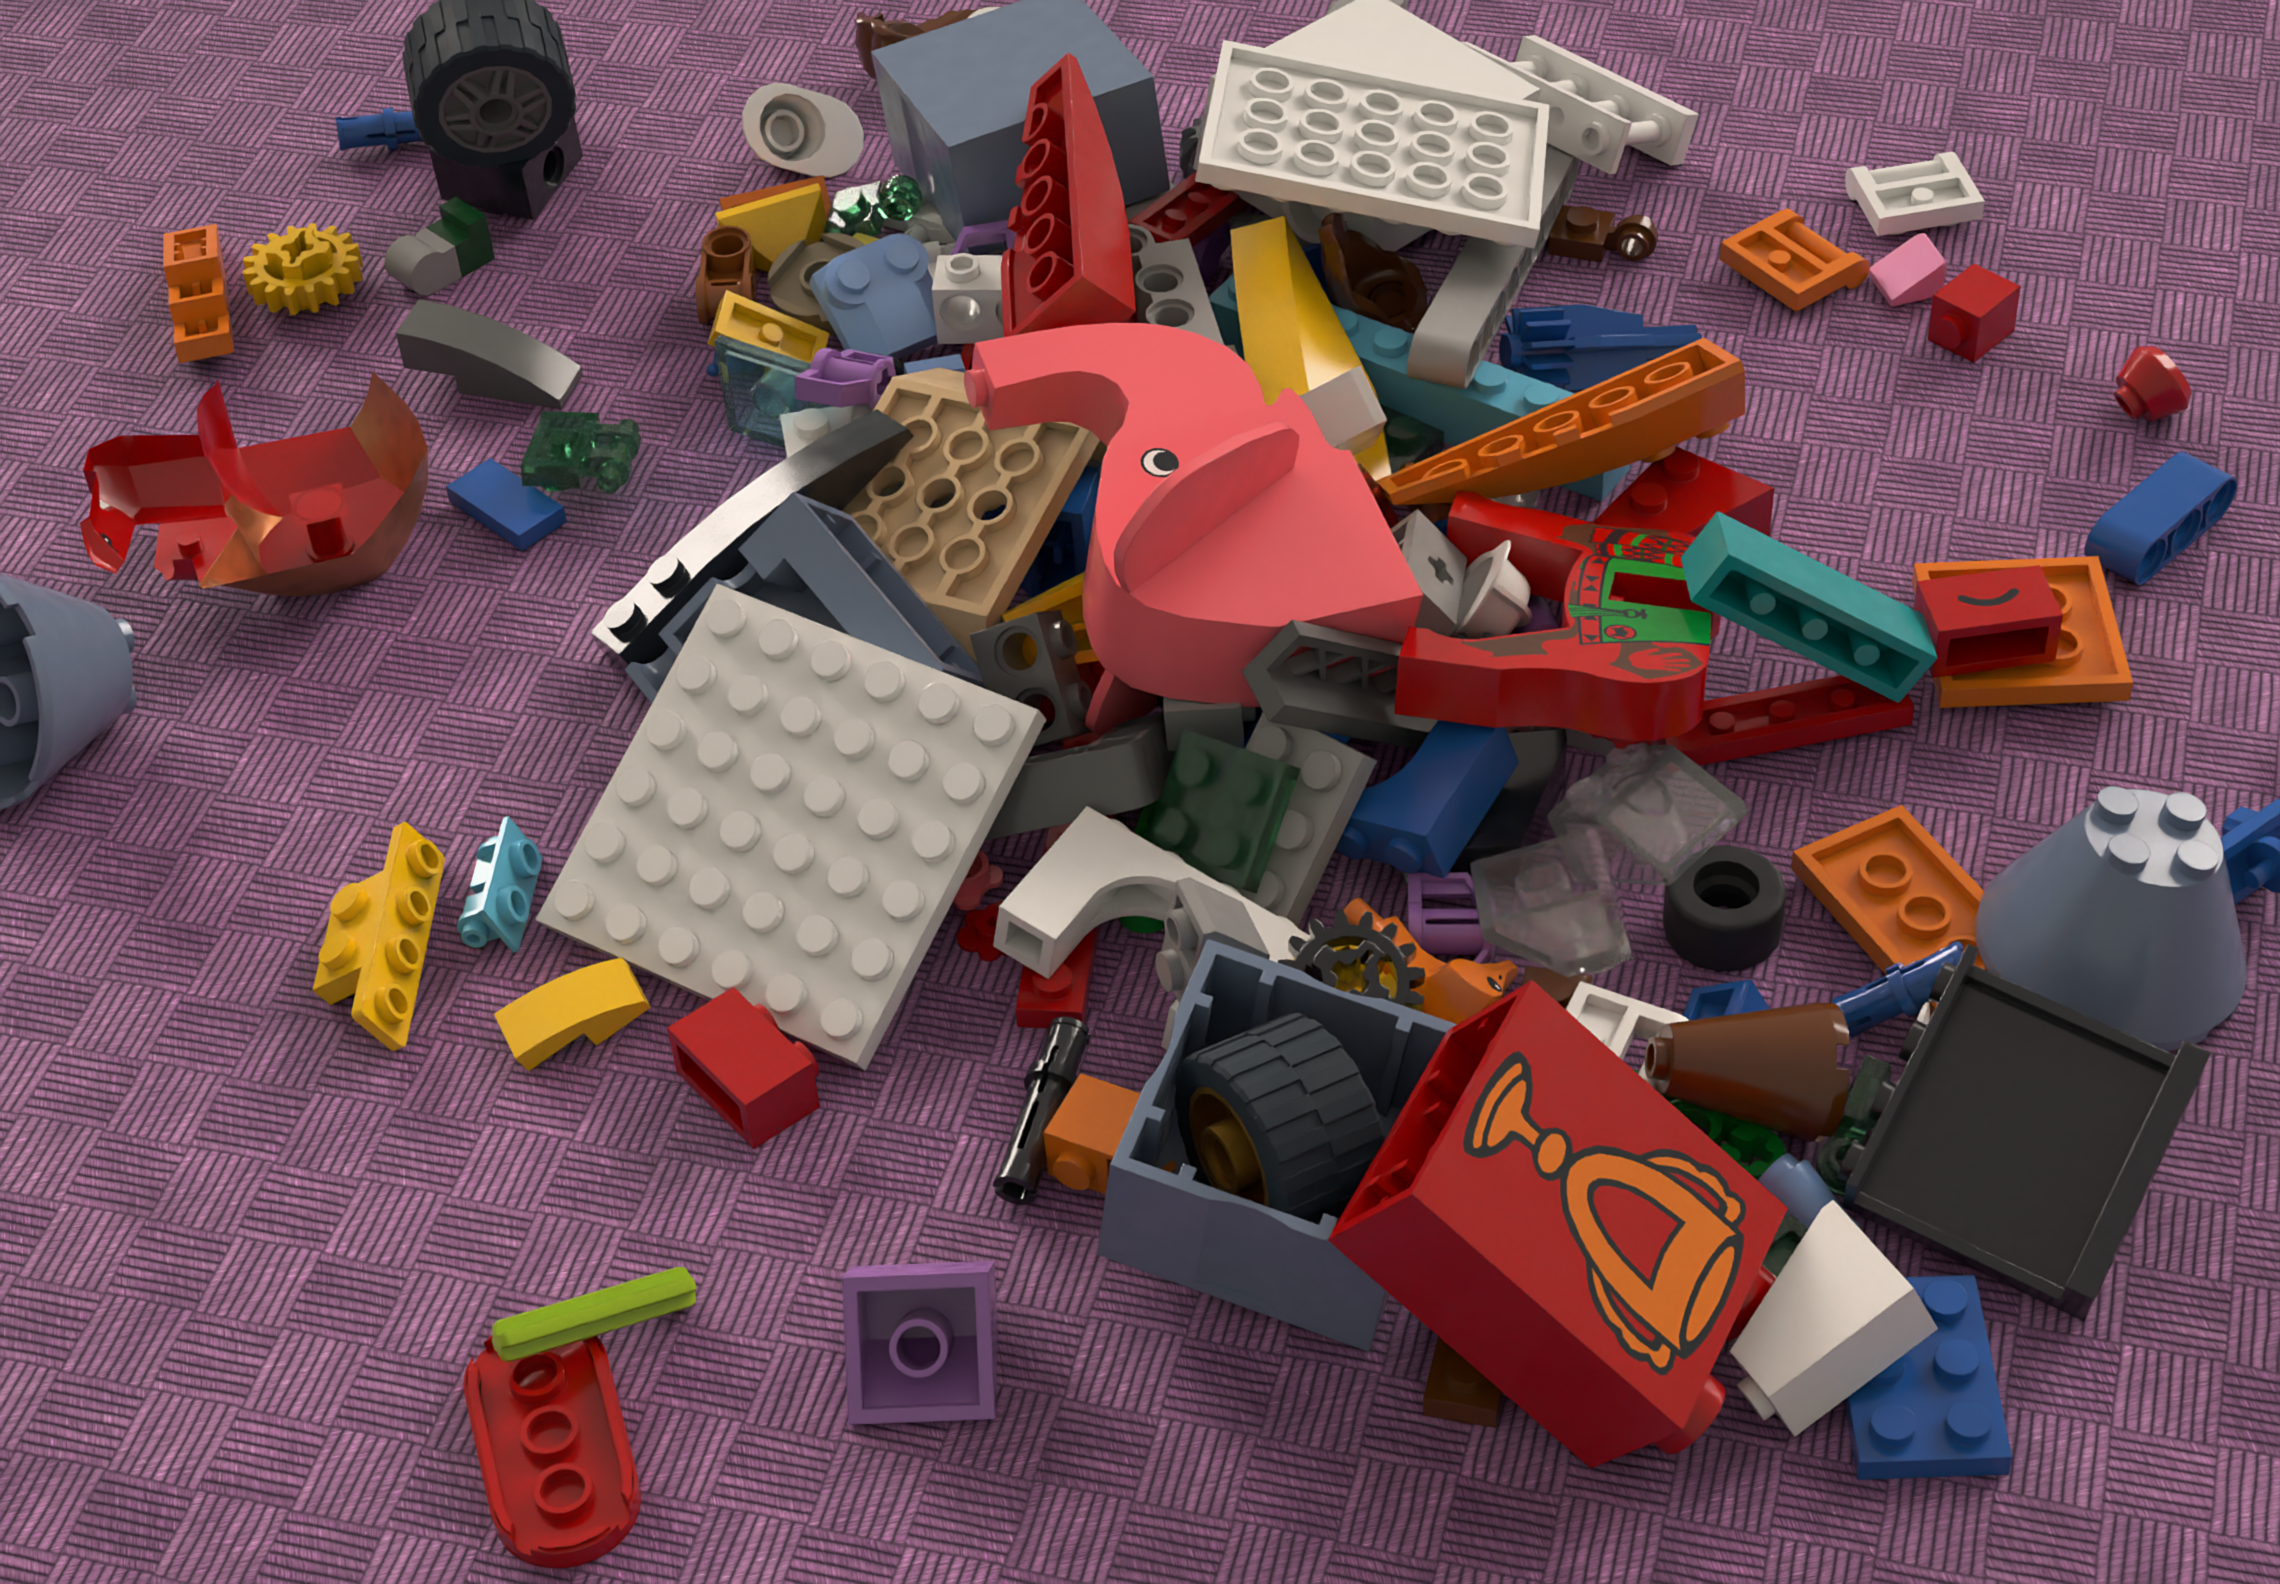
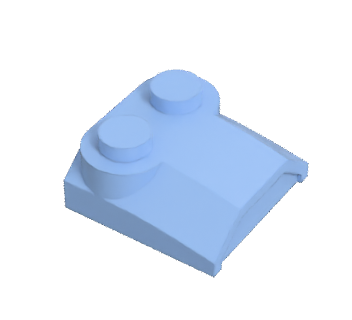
(879, 297)

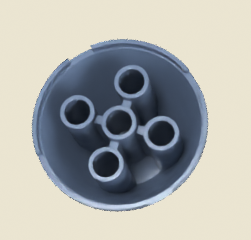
(60, 681)
(2123, 918)

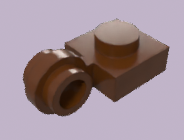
(1589, 233)

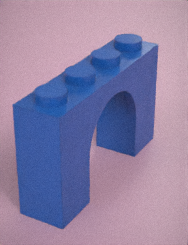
(1433, 803)

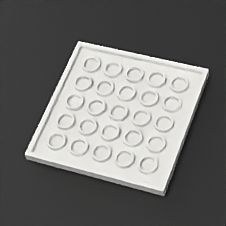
(792, 822)

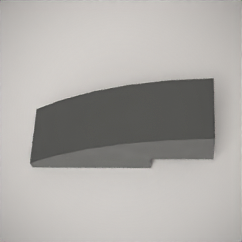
(485, 356)

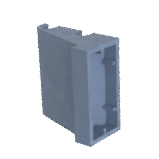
(830, 573)

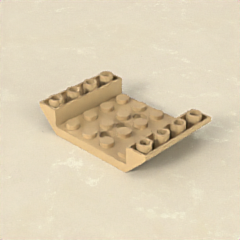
(947, 553)

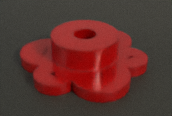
(980, 932)

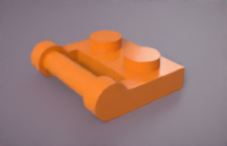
(1792, 260)

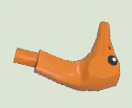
(1452, 988)

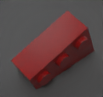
(1685, 494)

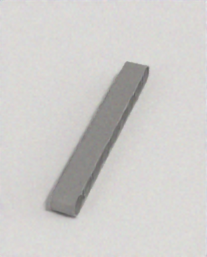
(1482, 290)

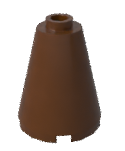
(1758, 1067)

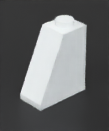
(1827, 1324)

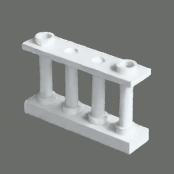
(1597, 110)

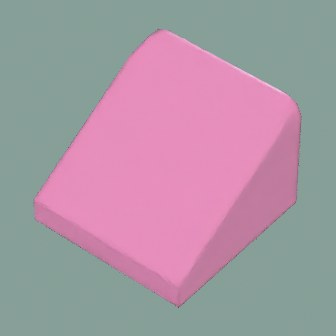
(1910, 272)

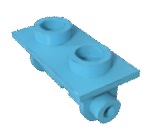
(502, 887)

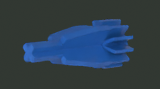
(1584, 343)

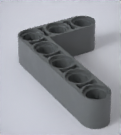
(1110, 776)

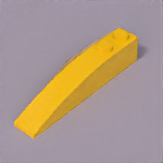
(1289, 323)

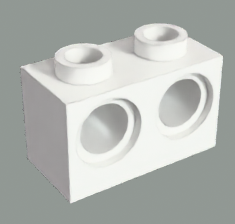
(967, 298)

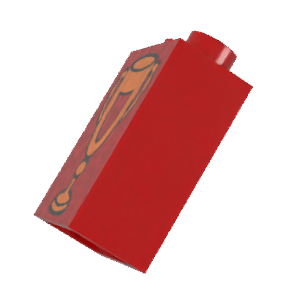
(1565, 1230)

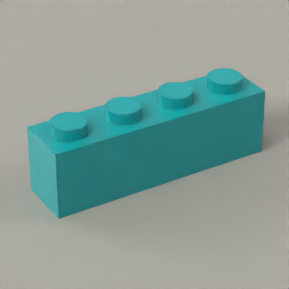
(1807, 607)

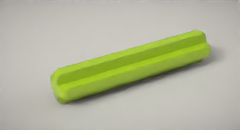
(593, 1314)

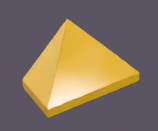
(779, 222)

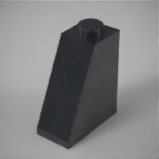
(1525, 800)

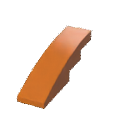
(198, 293)

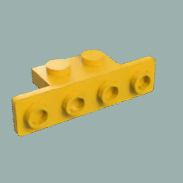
(381, 938)

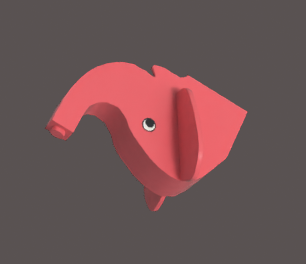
(1206, 512)

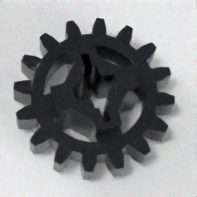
(1374, 951)

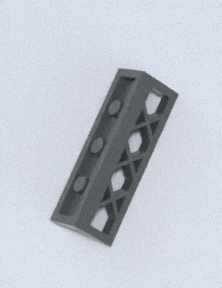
(1335, 698)

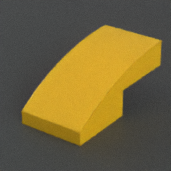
(586, 1001)

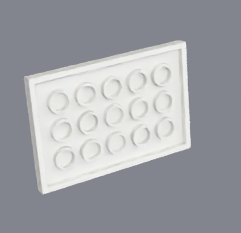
(1376, 144)

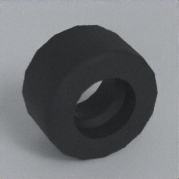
(1726, 937)

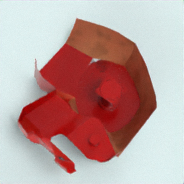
(266, 515)

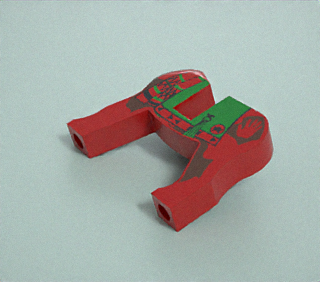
(1627, 645)

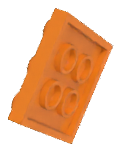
(2089, 650)

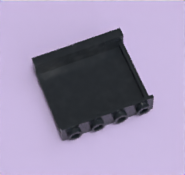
(2019, 1136)

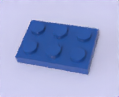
(1938, 1402)

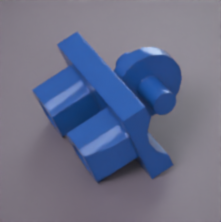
(2252, 849)

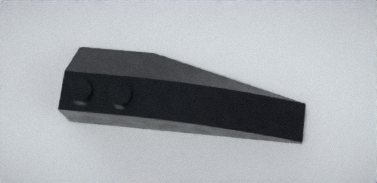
(827, 471)

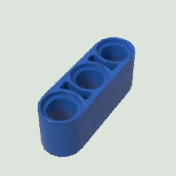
(2161, 517)

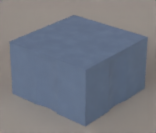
(962, 101)
(1227, 1242)

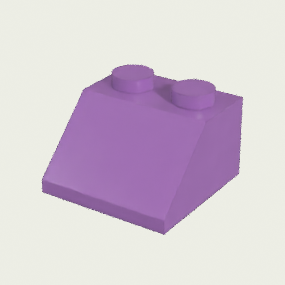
(920, 1342)

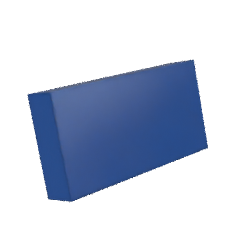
(504, 505)

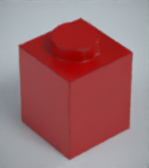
(1973, 312)

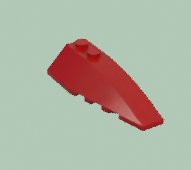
(1072, 220)

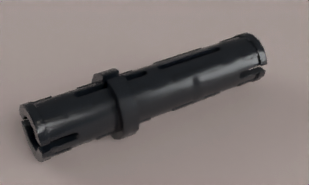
(1046, 1088)

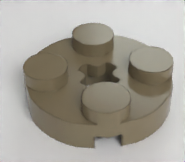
(792, 272)

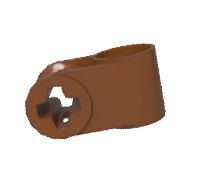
(724, 266)

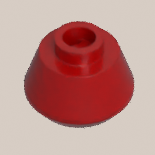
(2151, 385)

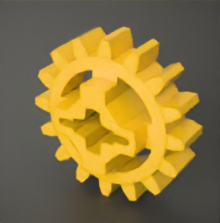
(303, 269)

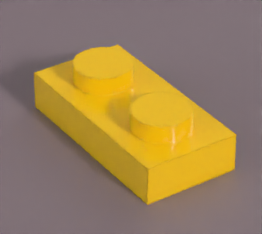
(766, 328)

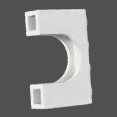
(1103, 874)

